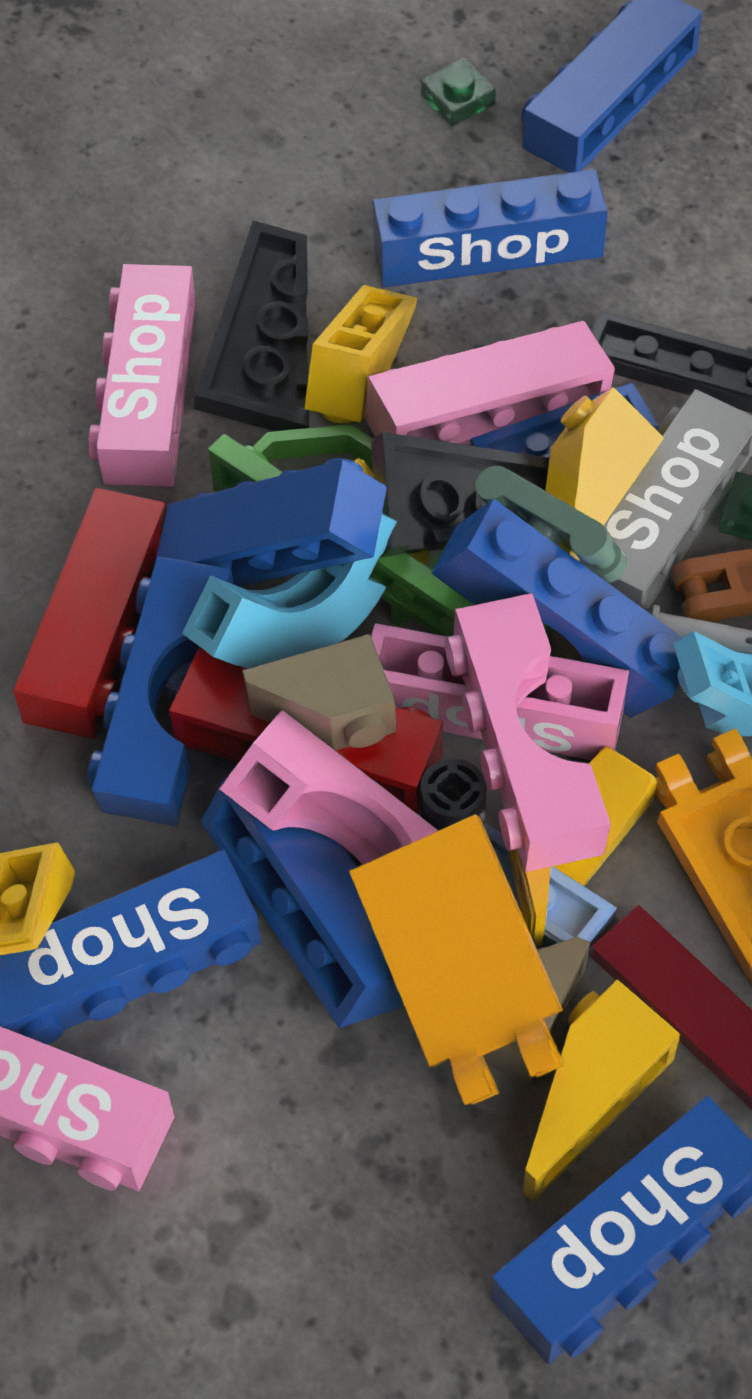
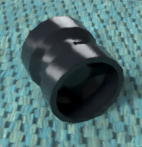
(451, 779)

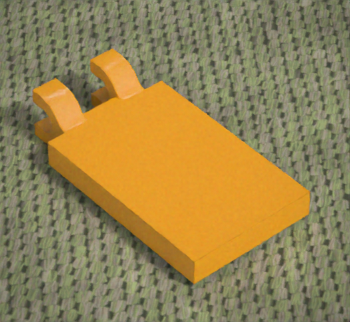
(714, 836)
(460, 954)

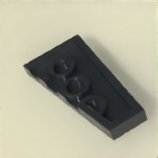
(260, 345)
(435, 486)

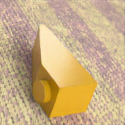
(356, 346)
(599, 454)
(608, 1061)

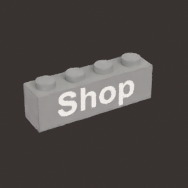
(678, 491)

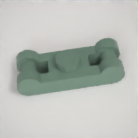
(554, 520)

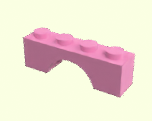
(305, 784)
(548, 802)

